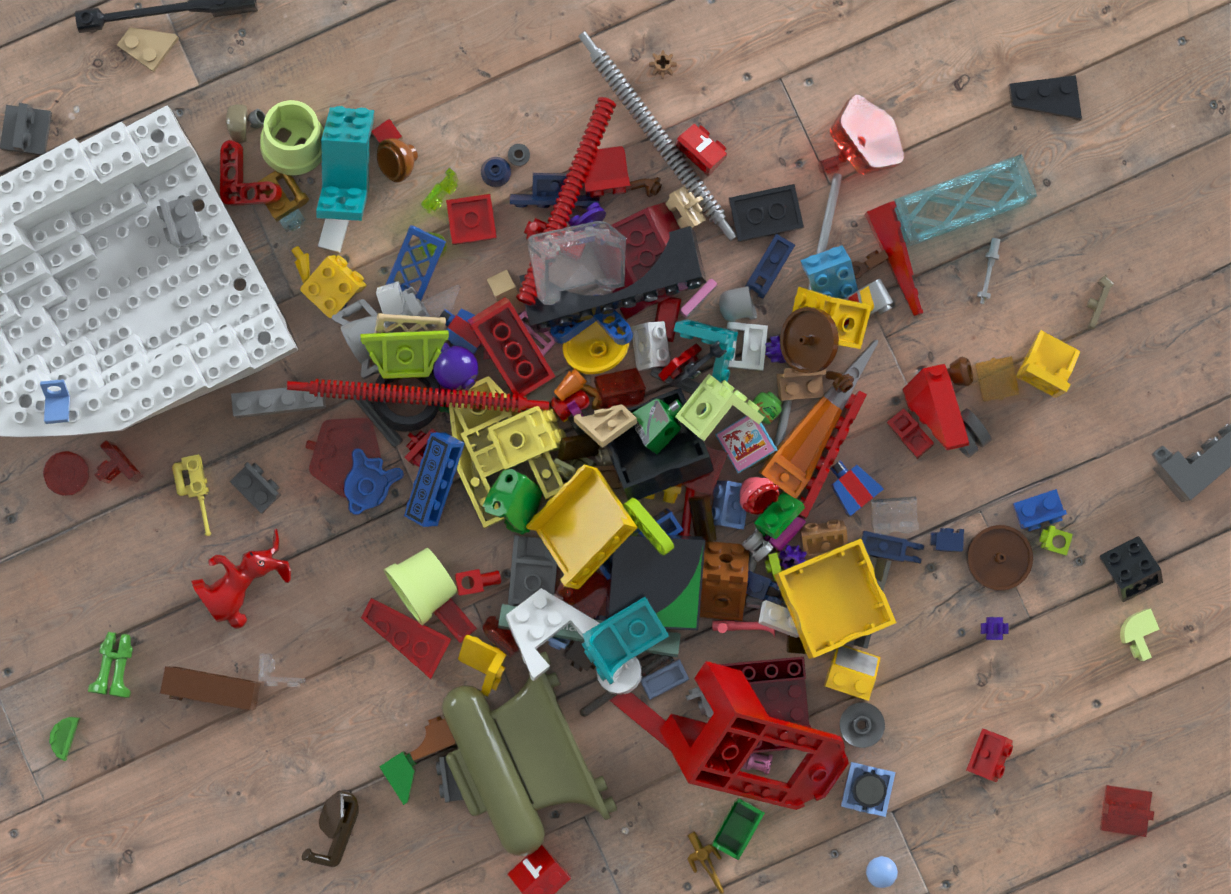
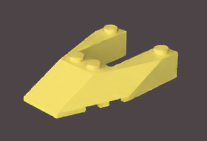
(480, 456)

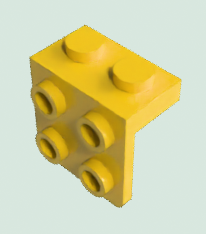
(332, 285)
(484, 659)

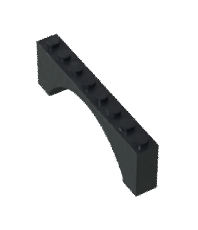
(675, 270)

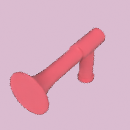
(723, 626)

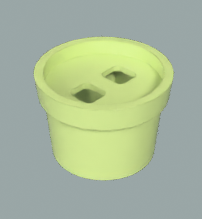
(303, 124)
(421, 584)

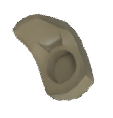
(237, 122)

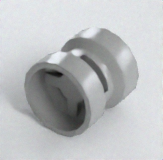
(753, 542)

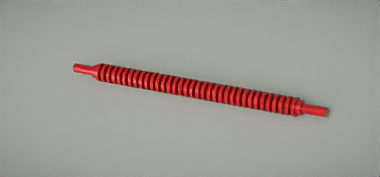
(315, 387)

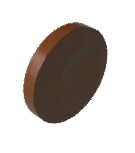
(809, 340)
(1000, 557)

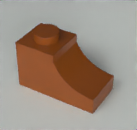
(437, 737)

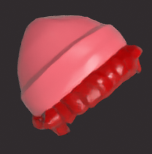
(757, 494)

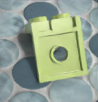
(718, 399)

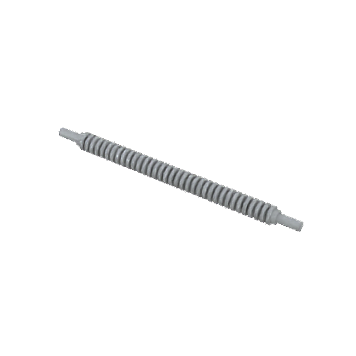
(628, 97)

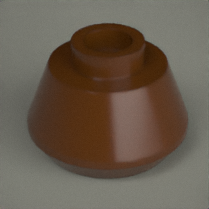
(961, 372)

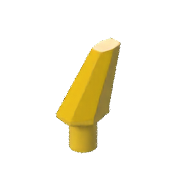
(302, 263)

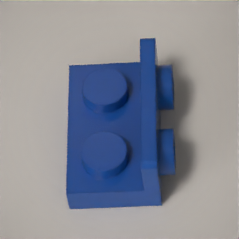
(1039, 509)

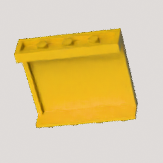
(582, 525)

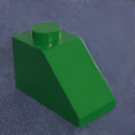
(400, 775)

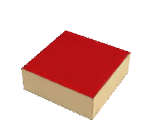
(386, 131)

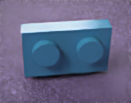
(831, 273)

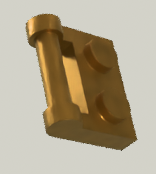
(284, 207)

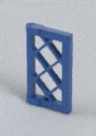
(412, 230)

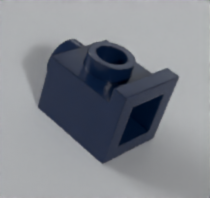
(947, 540)

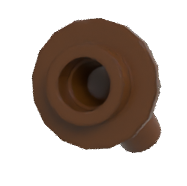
(651, 186)
(841, 382)

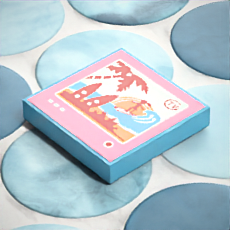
(746, 443)

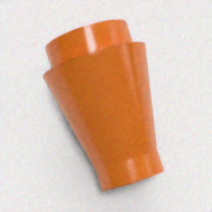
(570, 384)

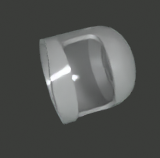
(737, 304)

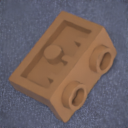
(799, 385)
(823, 537)

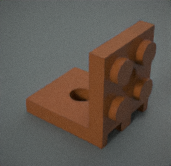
(724, 581)

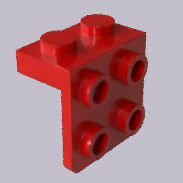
(608, 173)

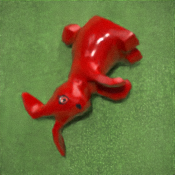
(228, 593)

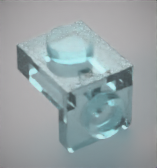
(292, 221)

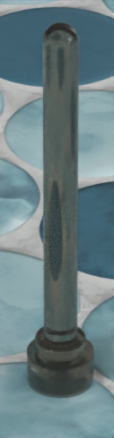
(647, 668)

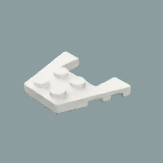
(538, 621)

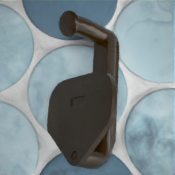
(335, 826)

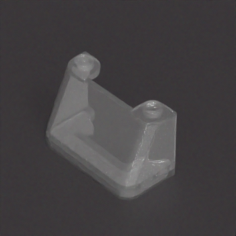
(576, 259)

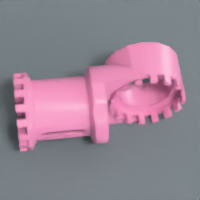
(750, 764)

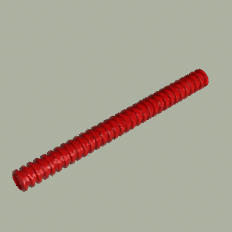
(572, 186)

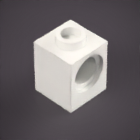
(391, 298)

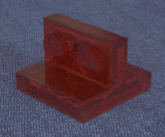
(119, 463)
(706, 483)
(1126, 811)

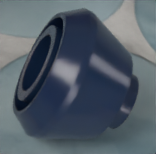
(502, 172)

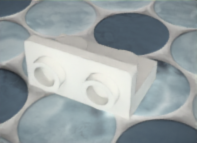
(650, 345)

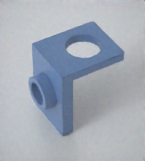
(56, 402)

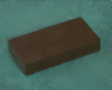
(577, 447)
(702, 517)

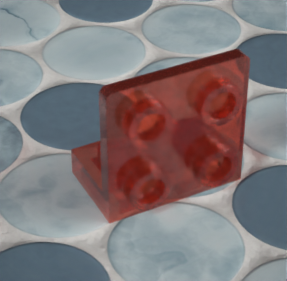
(588, 597)

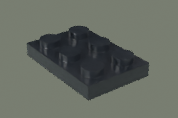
(766, 213)

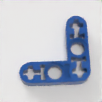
(610, 328)

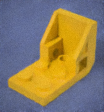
(1048, 365)

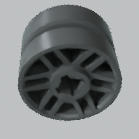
(976, 433)

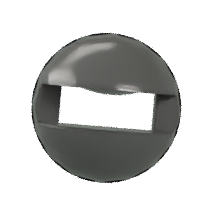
(256, 119)

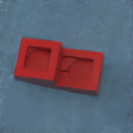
(910, 433)

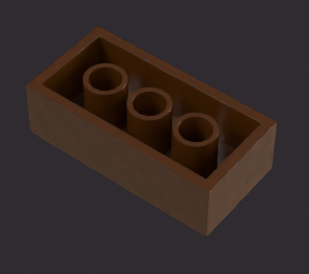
(209, 688)

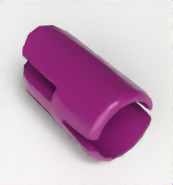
(787, 535)

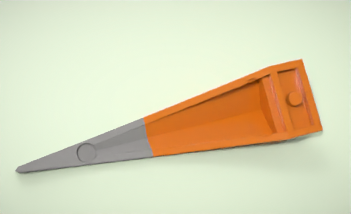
(799, 452)

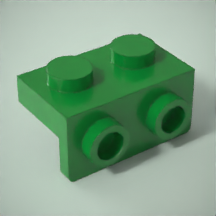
(779, 515)

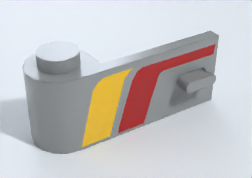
(874, 295)

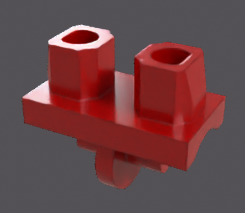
(417, 447)

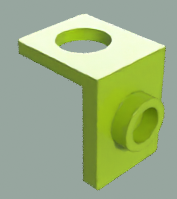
(1047, 536)

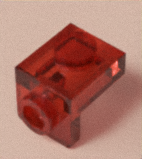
(833, 163)

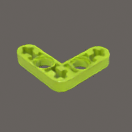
(649, 526)

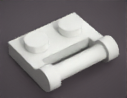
(753, 346)

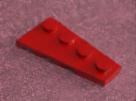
(415, 641)

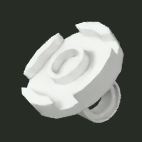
(625, 678)

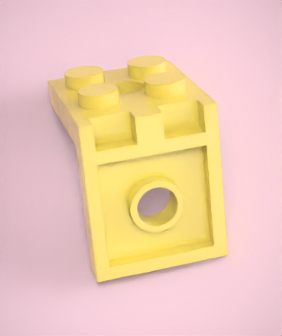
(538, 431)

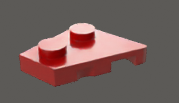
(674, 369)

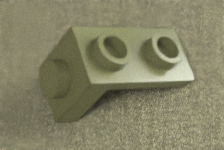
(570, 469)

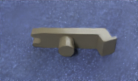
(1097, 305)

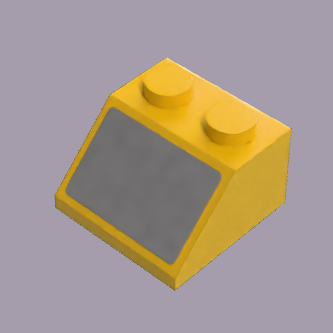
(852, 672)

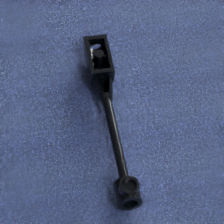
(93, 19)

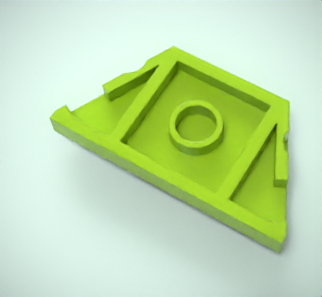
(405, 352)

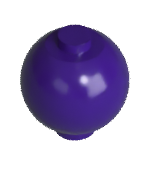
(456, 368)

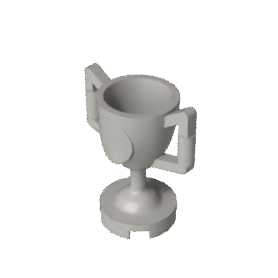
(352, 330)

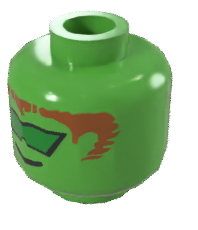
(769, 406)

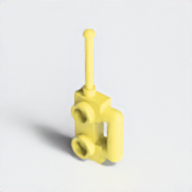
(197, 483)

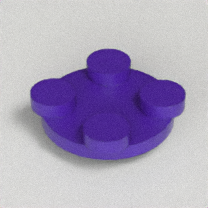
(593, 214)

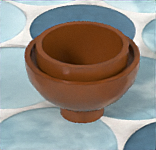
(396, 159)

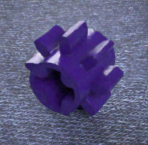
(774, 351)
(792, 556)
(994, 628)

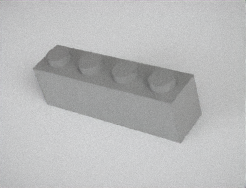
(274, 402)

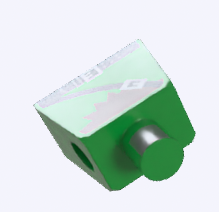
(657, 423)

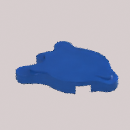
(367, 483)

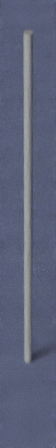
(822, 245)

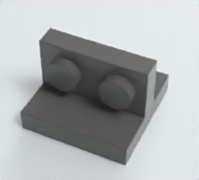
(25, 129)

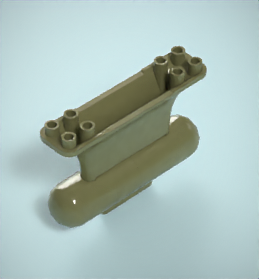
(518, 760)

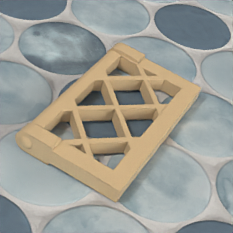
(400, 319)

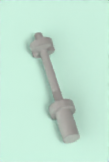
(992, 255)

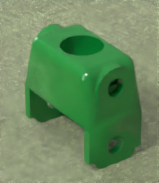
(518, 500)
(737, 828)

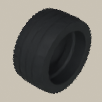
(410, 423)

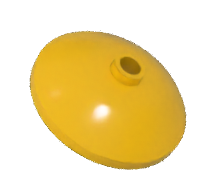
(583, 349)

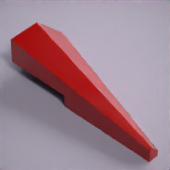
(888, 234)

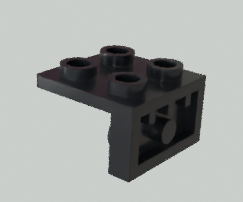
(1132, 568)

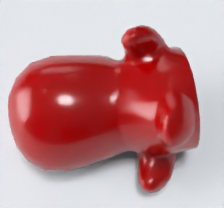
(561, 408)

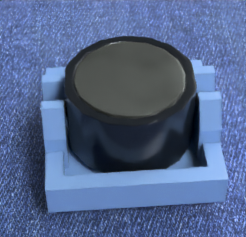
(868, 789)

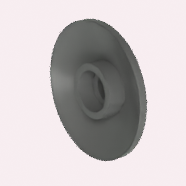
(874, 725)

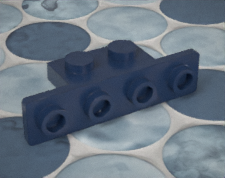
(545, 192)

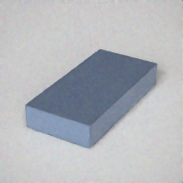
(664, 679)

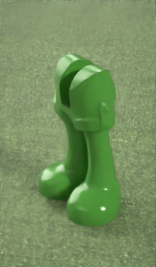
(125, 650)

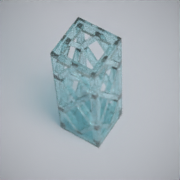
(1021, 182)

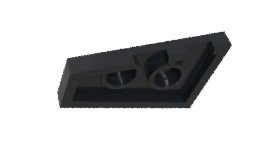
(1051, 95)

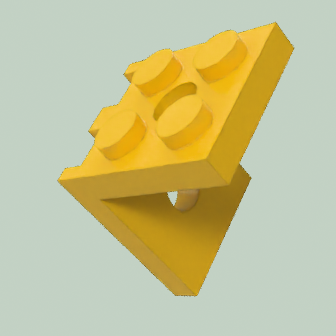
(839, 310)

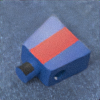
(460, 330)
(853, 487)

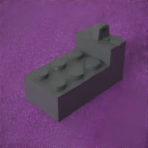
(1194, 473)

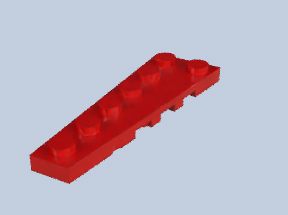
(815, 484)

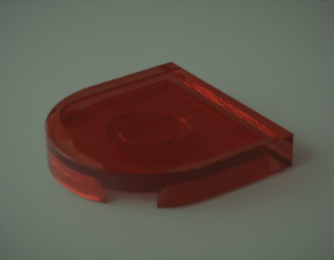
(500, 637)

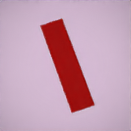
(641, 714)

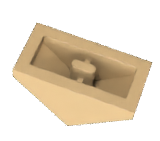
(503, 286)

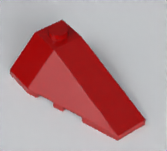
(934, 401)

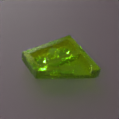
(434, 198)

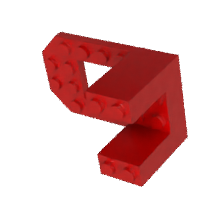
(717, 750)

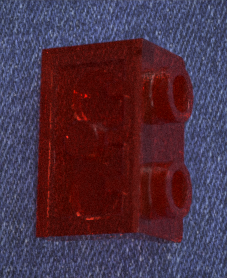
(620, 388)

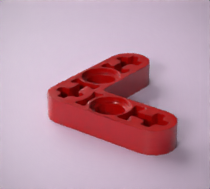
(236, 184)

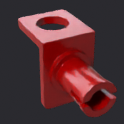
(477, 581)

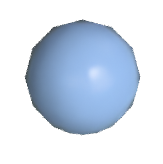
(881, 872)

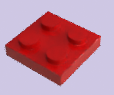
(471, 219)

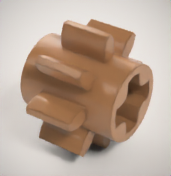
(657, 68)

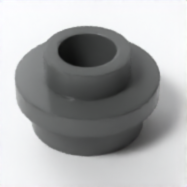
(518, 161)

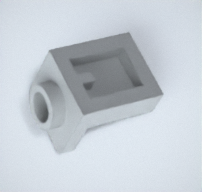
(703, 704)

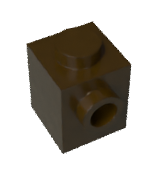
(579, 658)

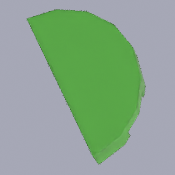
(62, 736)

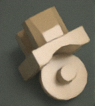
(687, 206)

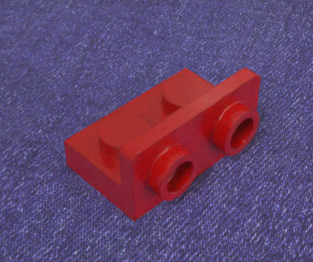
(990, 755)

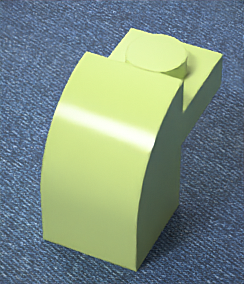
(1135, 628)

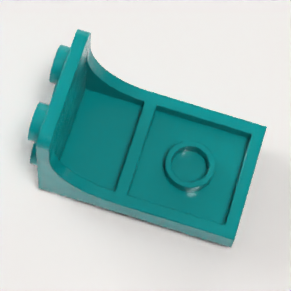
(623, 638)

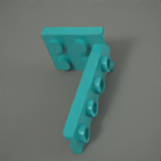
(709, 335)

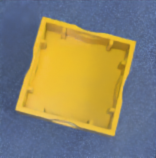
(834, 598)

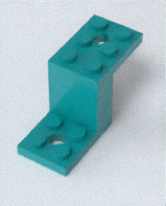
(345, 163)

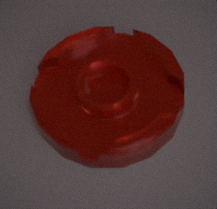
(66, 473)

